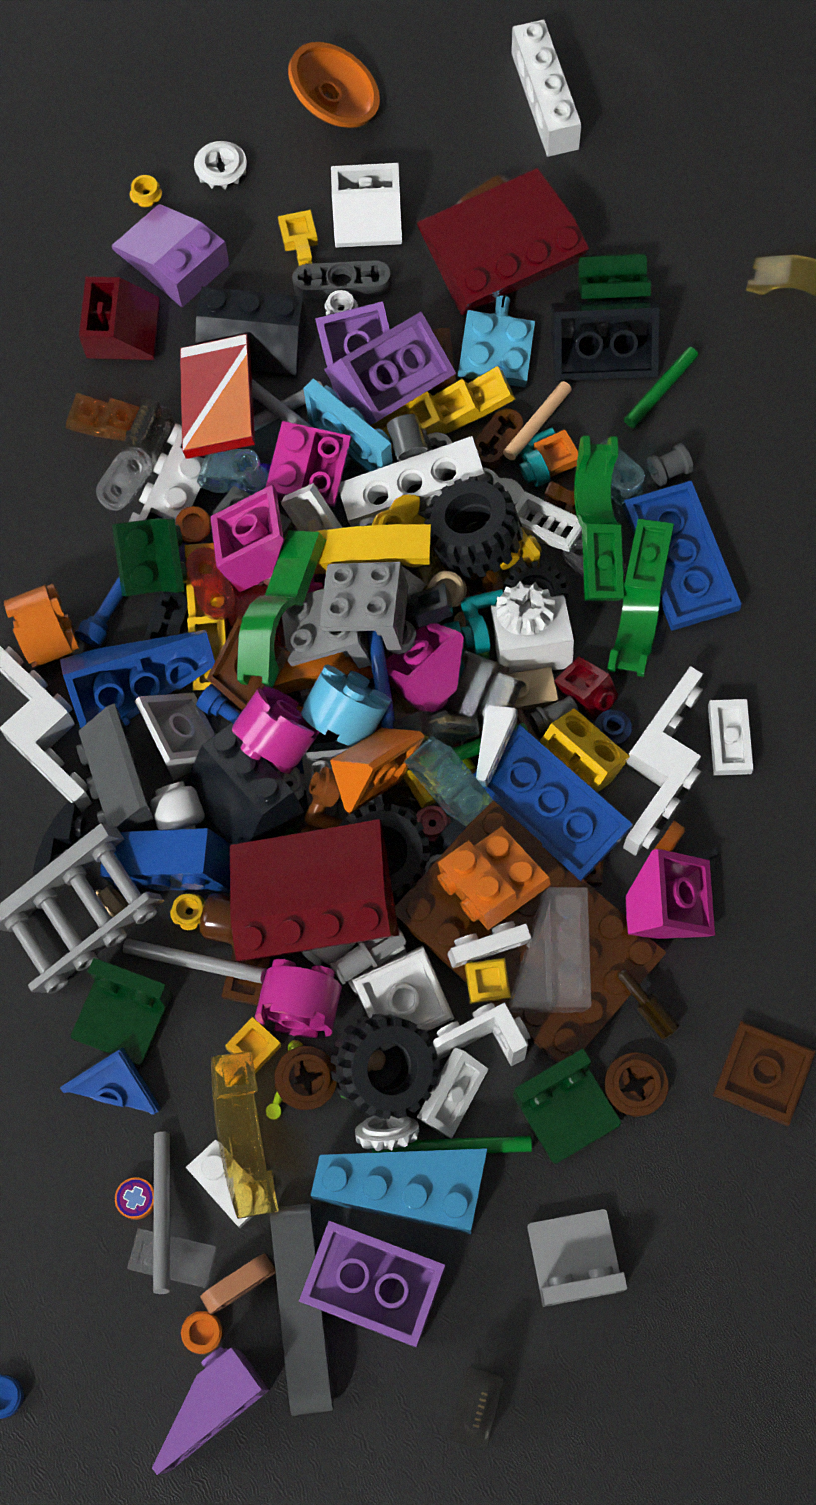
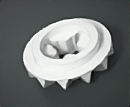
(207, 159)
(535, 619)
(386, 1133)

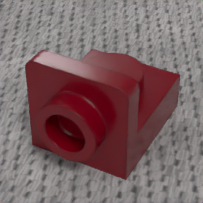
(588, 686)

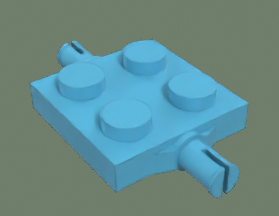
(496, 341)

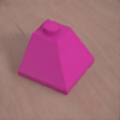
(248, 538)
(429, 669)
(671, 898)

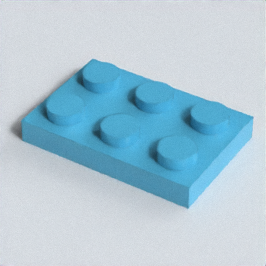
(325, 411)

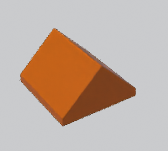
(373, 765)

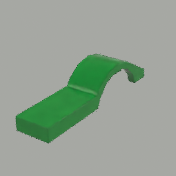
(595, 515)
(286, 588)
(642, 596)

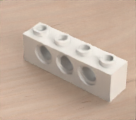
(546, 88)
(395, 479)

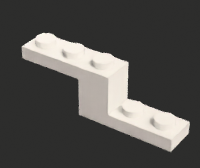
(39, 727)
(664, 761)

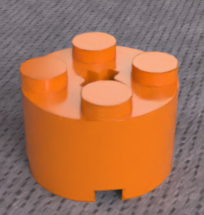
(41, 625)

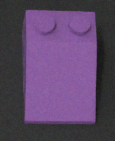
(174, 252)
(350, 330)
(391, 369)
(373, 1284)
(214, 1400)

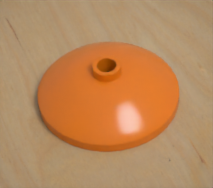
(333, 85)

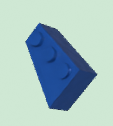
(175, 860)

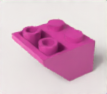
(308, 457)

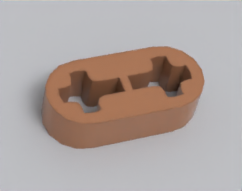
(238, 1284)

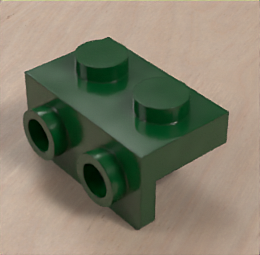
(613, 277)

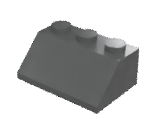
(115, 773)

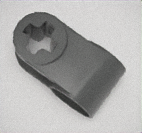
(408, 437)

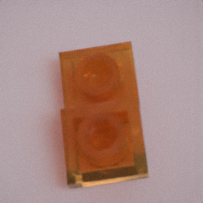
(101, 418)

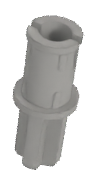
(365, 955)

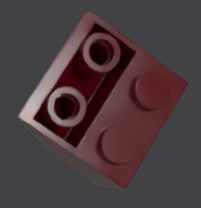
(118, 320)

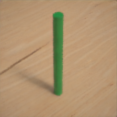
(493, 1144)

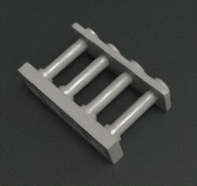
(42, 893)

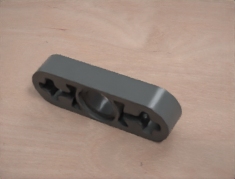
(352, 269)

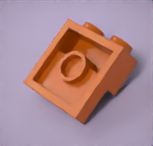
(492, 877)

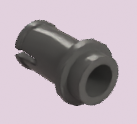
(542, 718)

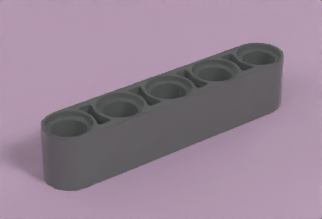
(301, 1325)

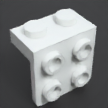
(509, 1033)

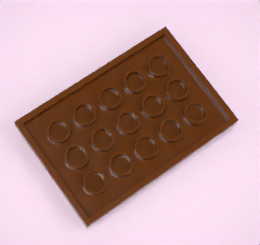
(440, 920)

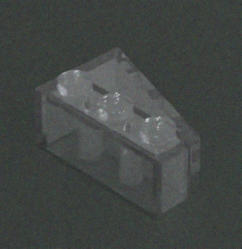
(557, 957)

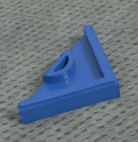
(115, 1083)

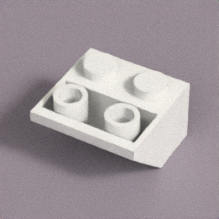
(366, 205)

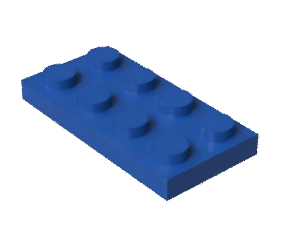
(696, 576)
(555, 805)

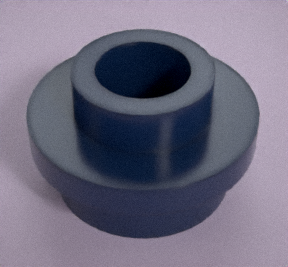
(620, 736)

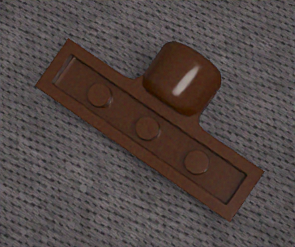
(216, 926)

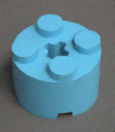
(344, 705)

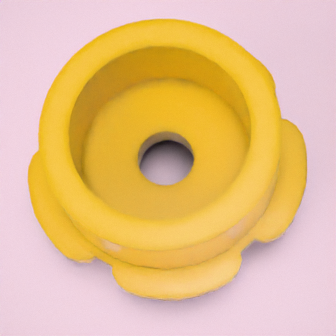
(145, 184)
(179, 908)

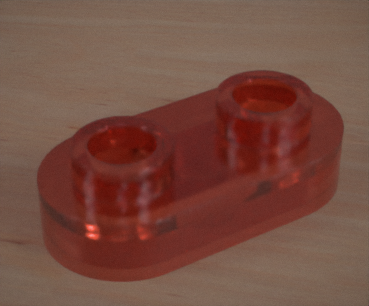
(210, 585)

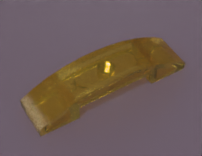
(240, 1136)

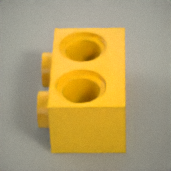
(584, 749)

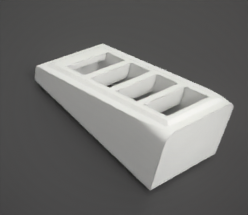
(533, 505)
(496, 732)

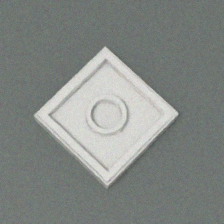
(406, 990)

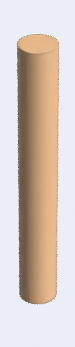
(537, 420)

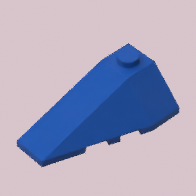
(134, 670)

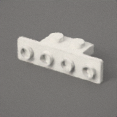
(175, 484)

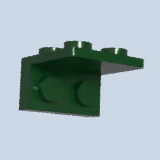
(149, 556)
(121, 1011)
(566, 1107)

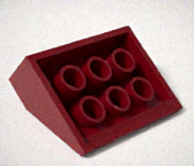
(502, 240)
(311, 891)

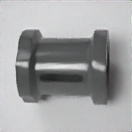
(670, 464)

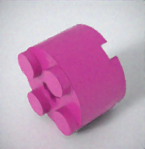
(274, 729)
(299, 999)

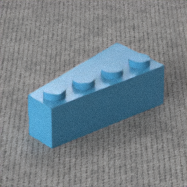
(412, 1186)

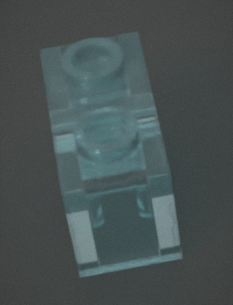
(448, 780)

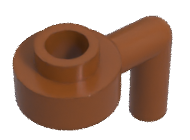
(324, 794)

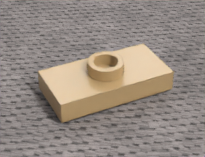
(538, 688)

